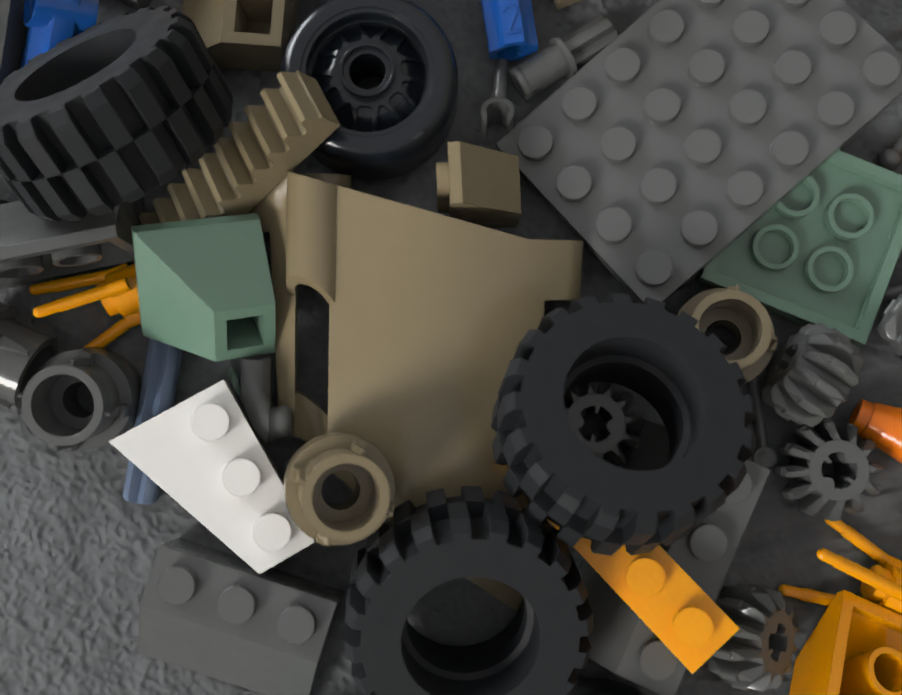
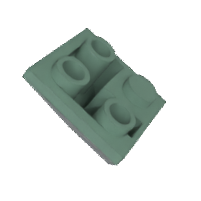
(206, 286)

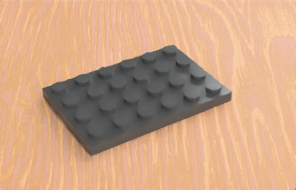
(700, 128)

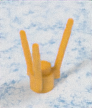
(113, 287)
(879, 583)

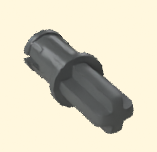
(562, 57)

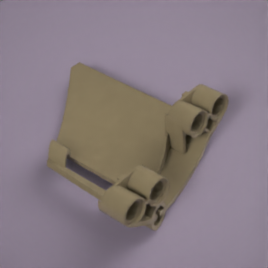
(416, 328)

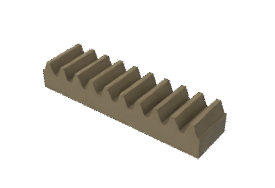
(255, 157)

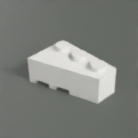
(218, 473)

